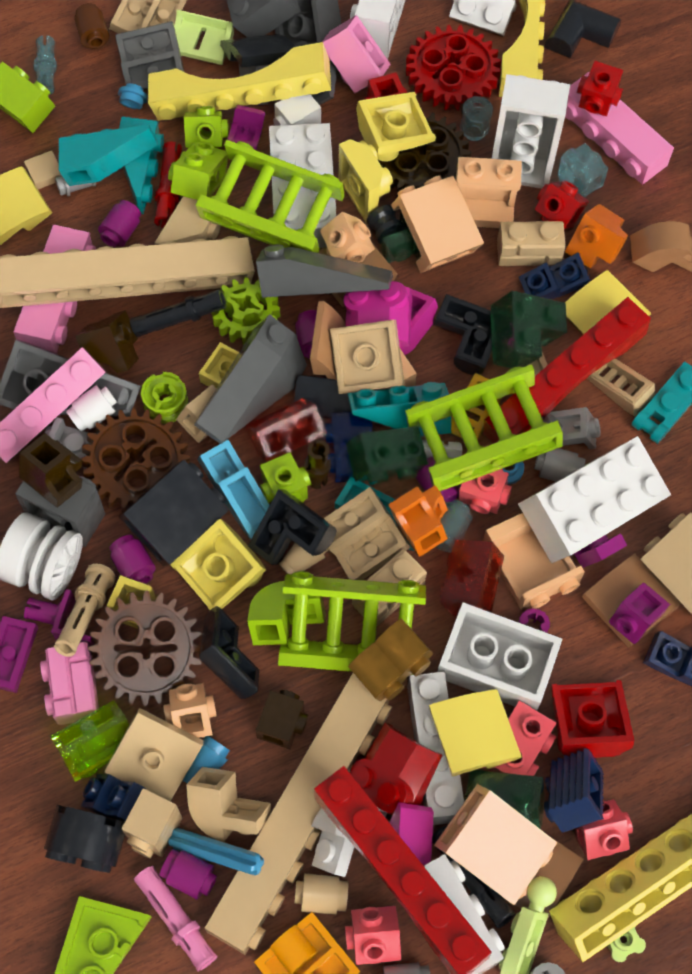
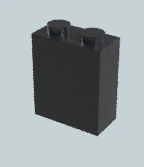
(174, 512)

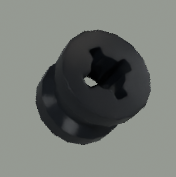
(384, 222)

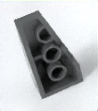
(311, 27)
(305, 272)
(33, 365)
(255, 381)

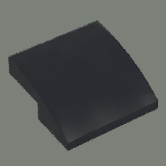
(257, 49)

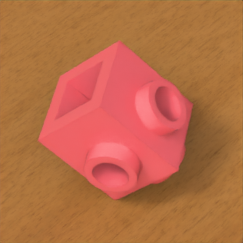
(486, 492)
(606, 835)
(374, 935)

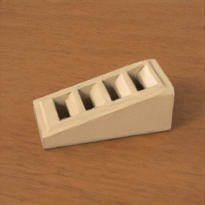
(634, 397)

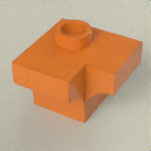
(598, 236)
(419, 518)

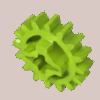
(244, 309)

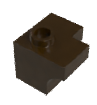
(110, 341)
(50, 469)

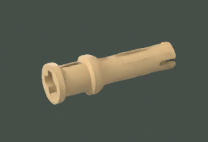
(70, 637)

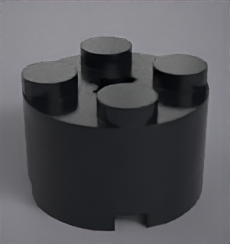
(86, 837)

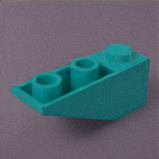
(99, 154)
(142, 169)
(389, 405)

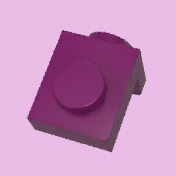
(247, 126)

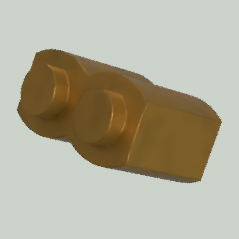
(391, 660)

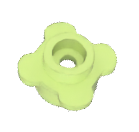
(621, 950)

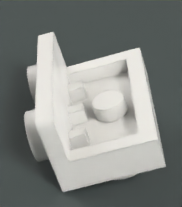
(484, 14)

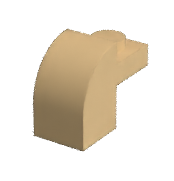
(218, 810)

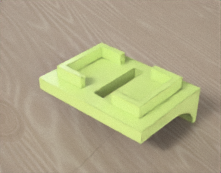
(188, 30)

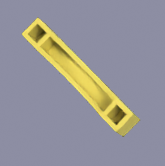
(526, 52)
(297, 73)

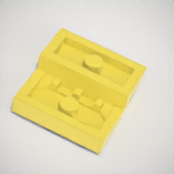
(20, 203)
(596, 301)
(474, 731)

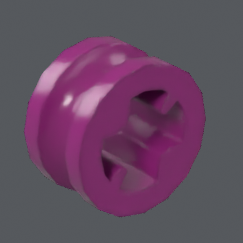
(535, 614)

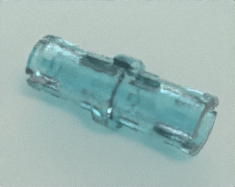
(44, 63)

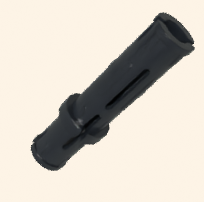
(174, 314)
(490, 900)

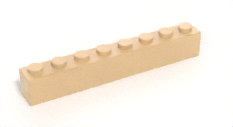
(123, 271)
(289, 827)

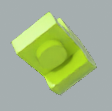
(273, 613)

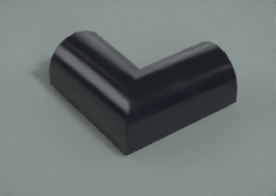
(580, 22)
(475, 327)
(290, 521)
(223, 657)

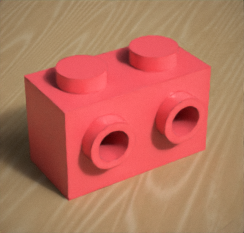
(532, 736)

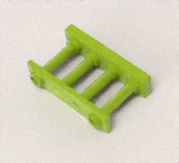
(271, 230)
(480, 459)
(332, 652)

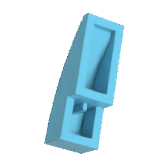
(236, 485)

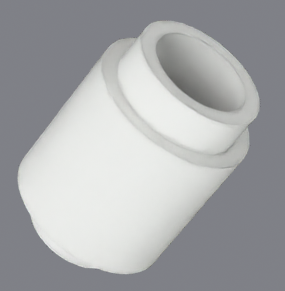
(92, 408)

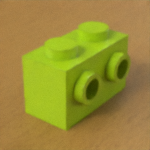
(22, 99)
(198, 171)

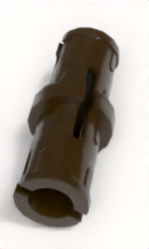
(318, 463)

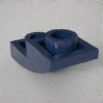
(556, 280)
(670, 657)
(110, 796)

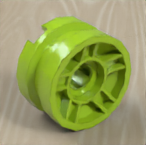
(170, 406)

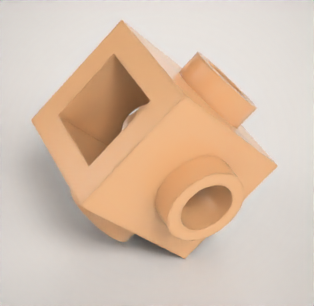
(347, 238)
(190, 709)

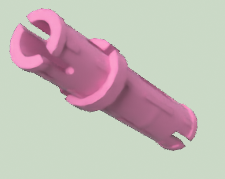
(184, 930)

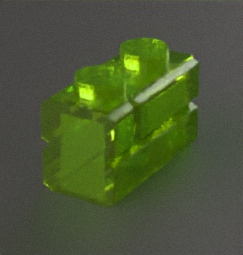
(91, 740)

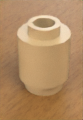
(321, 894)

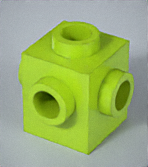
(205, 117)
(284, 474)

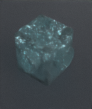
(583, 169)

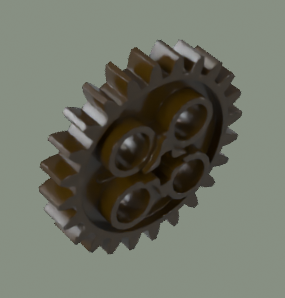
(425, 158)

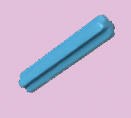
(216, 851)

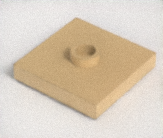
(367, 356)
(154, 755)

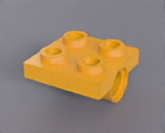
(306, 950)

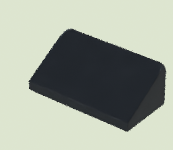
(323, 394)

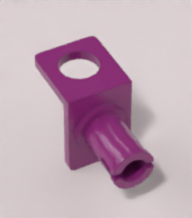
(53, 613)

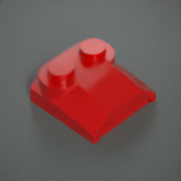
(592, 718)
(395, 770)

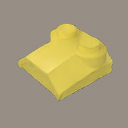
(393, 124)
(363, 175)
(219, 565)

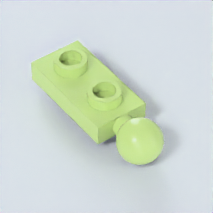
(528, 928)

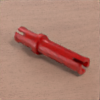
(165, 199)

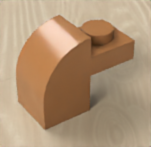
(661, 245)

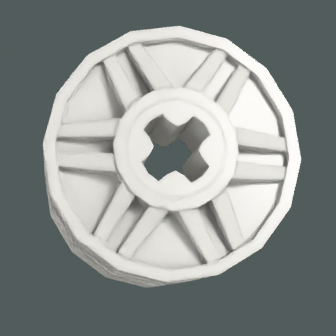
(39, 555)

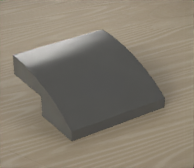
(148, 52)

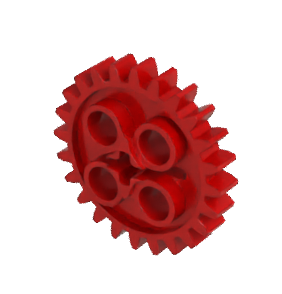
(452, 66)

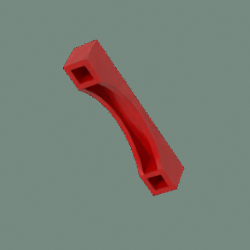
(594, 349)
(406, 877)

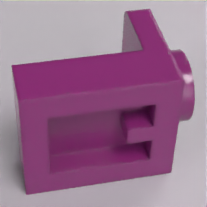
(600, 549)
(638, 612)

